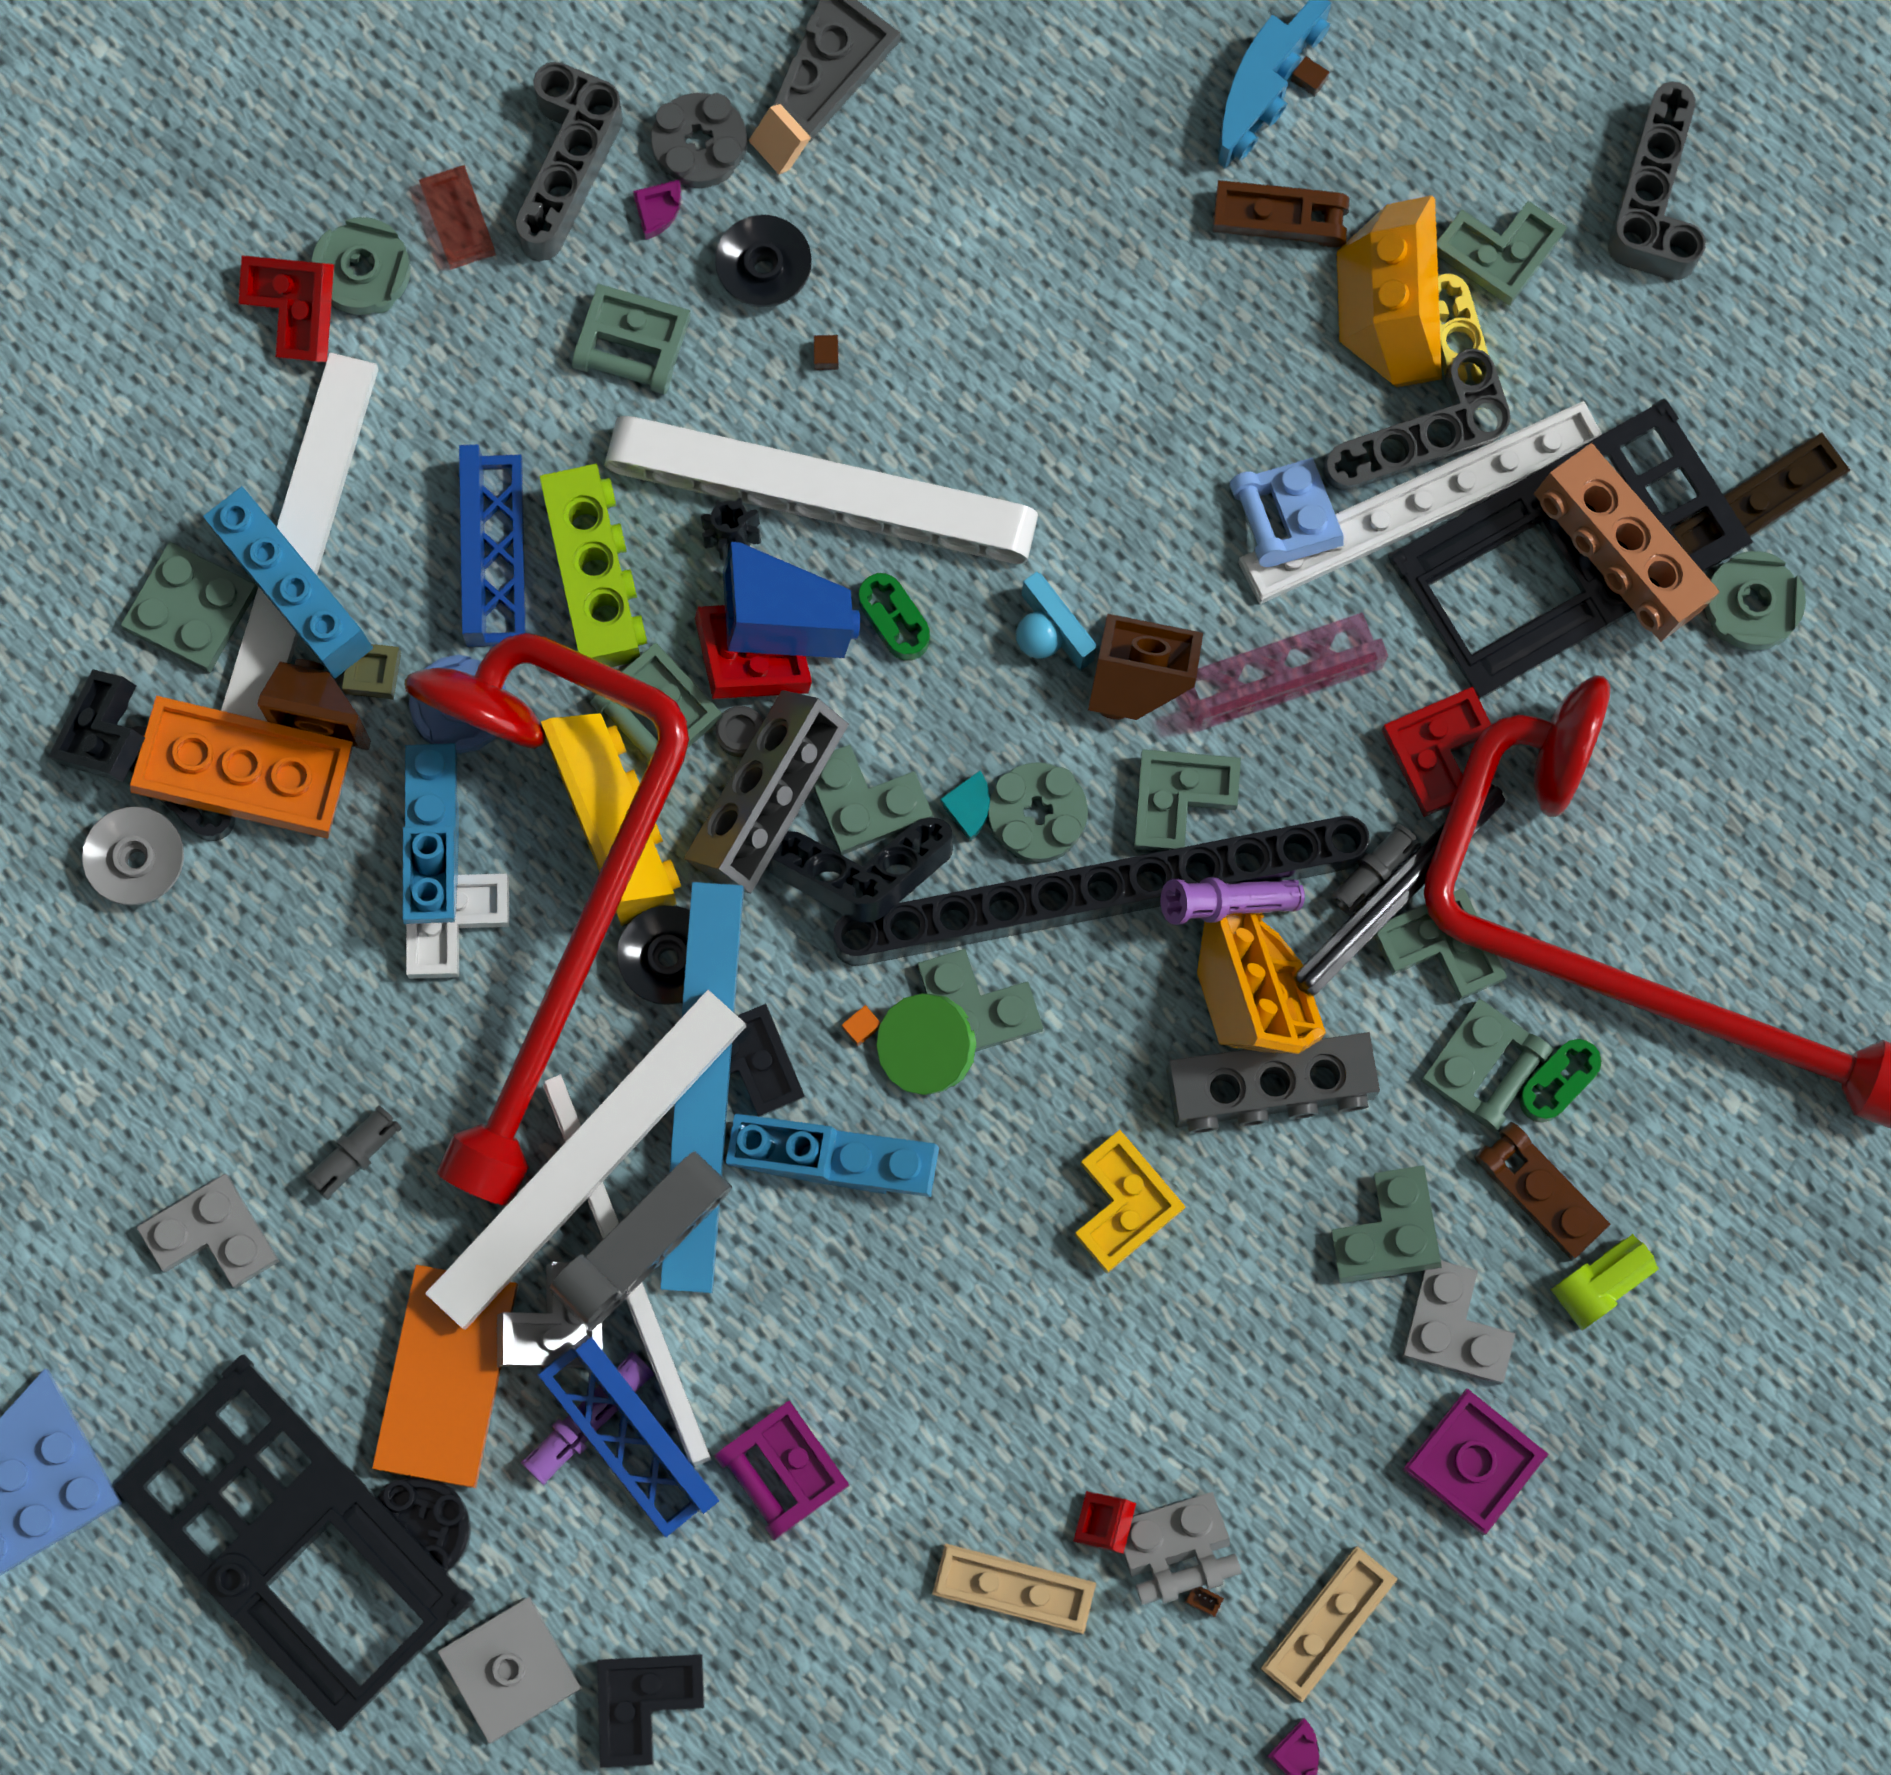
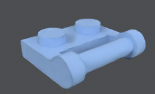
(1302, 508)

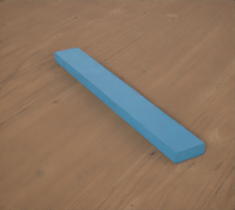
(702, 1109)

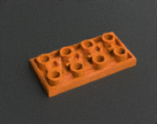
(441, 1389)

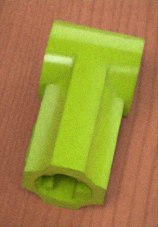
(1596, 1287)

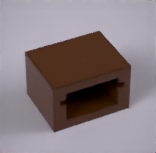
(1310, 76)
(826, 352)
(1204, 1601)

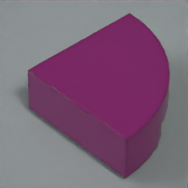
(657, 207)
(1297, 1751)

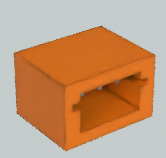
(861, 1025)

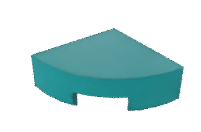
(969, 805)

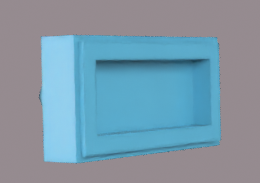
(1051, 625)

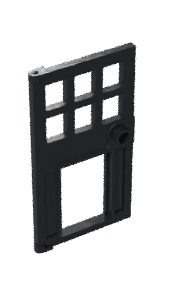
(1519, 510)
(264, 1549)

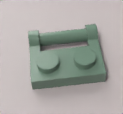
(636, 324)
(664, 674)
(1473, 1054)

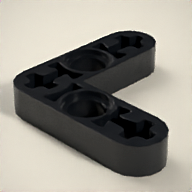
(871, 882)

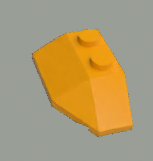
(1393, 293)
(1252, 989)

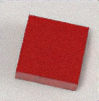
(1104, 1522)

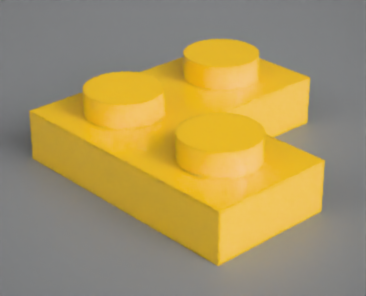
(1138, 1205)

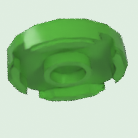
(926, 1044)

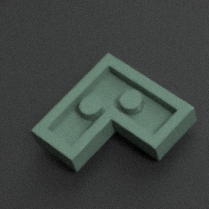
(1505, 261)
(1174, 782)
(862, 813)
(1416, 938)
(993, 1016)
(1402, 1240)

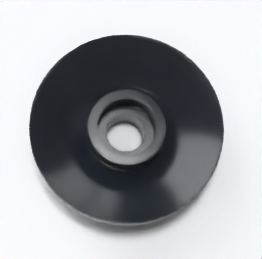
(759, 240)
(640, 949)

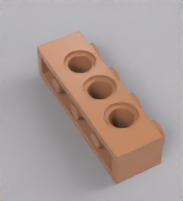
(1625, 518)

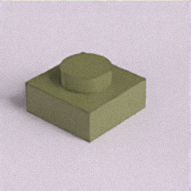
(374, 673)

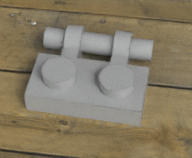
(1174, 1535)

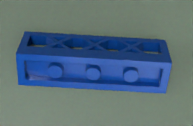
(473, 545)
(642, 1422)

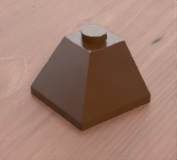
(1142, 667)
(311, 701)

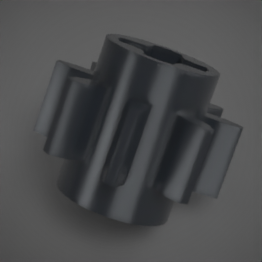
(729, 524)

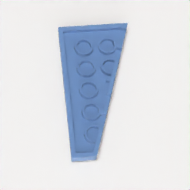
(46, 1474)

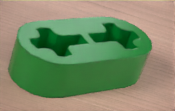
(903, 610)
(1568, 1089)

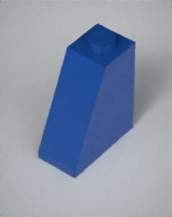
(784, 608)

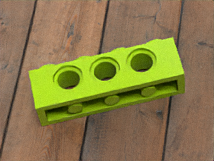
(566, 498)

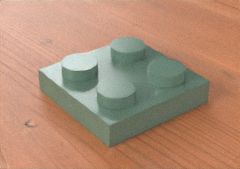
(189, 607)

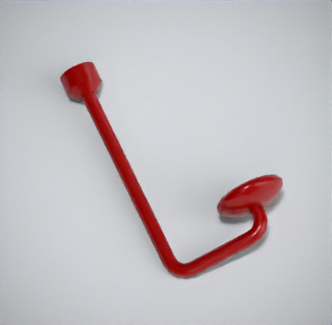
(1563, 756)
(488, 1156)

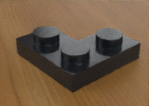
(91, 734)
(764, 1063)
(629, 1694)

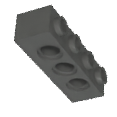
(766, 790)
(1346, 1056)

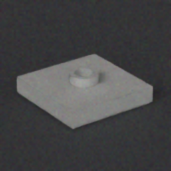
(509, 1670)

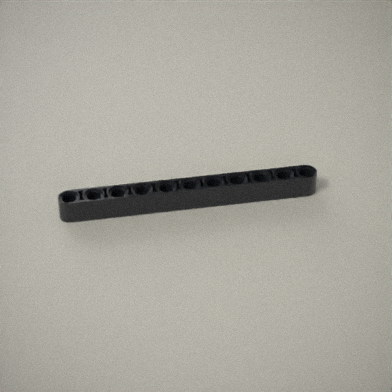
(1082, 907)

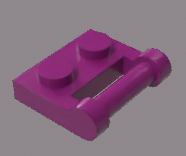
(797, 1461)

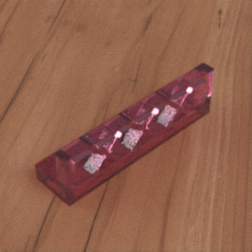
(1286, 682)

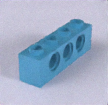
(288, 582)

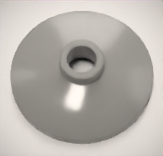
(119, 836)

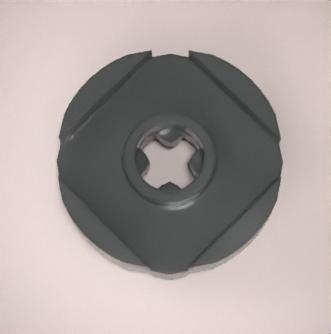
(702, 113)

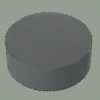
(737, 729)

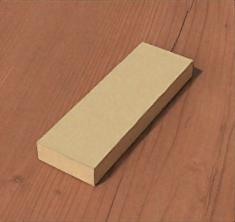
(1014, 1588)
(1328, 1624)

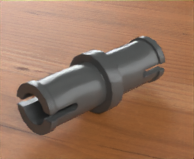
(1375, 869)
(353, 1152)

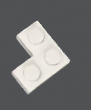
(434, 947)

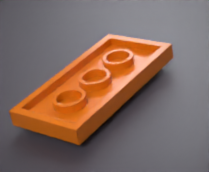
(241, 767)

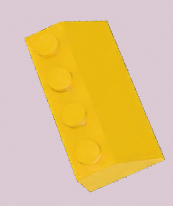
(600, 796)

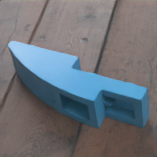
(1263, 76)
(430, 834)
(832, 1156)

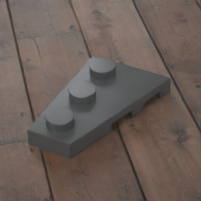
(834, 59)

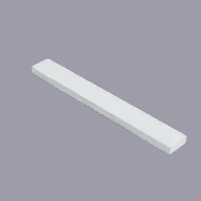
(1431, 499)
(305, 519)
(586, 1160)
(638, 1299)

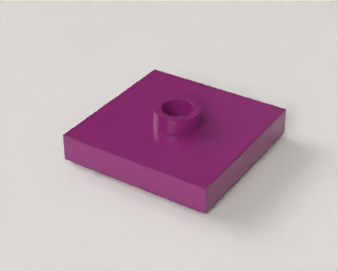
(1475, 1462)

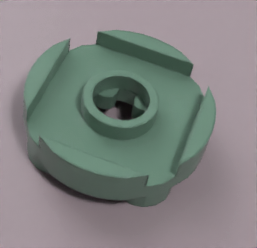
(387, 255)
(1775, 583)
(1020, 833)

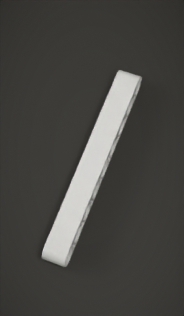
(821, 489)

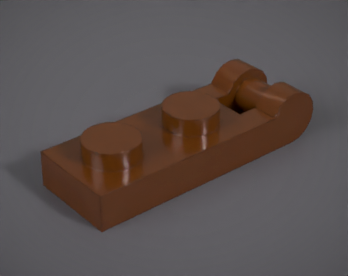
(1280, 213)
(1542, 1192)

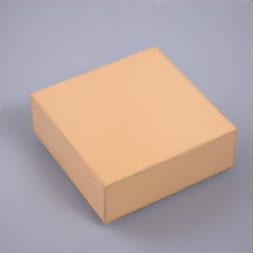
(779, 139)

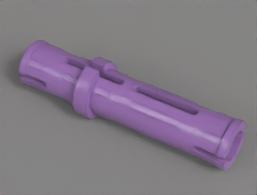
(567, 1437)

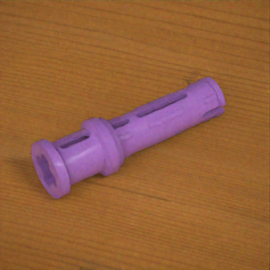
(1215, 899)

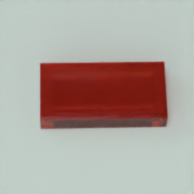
(457, 217)

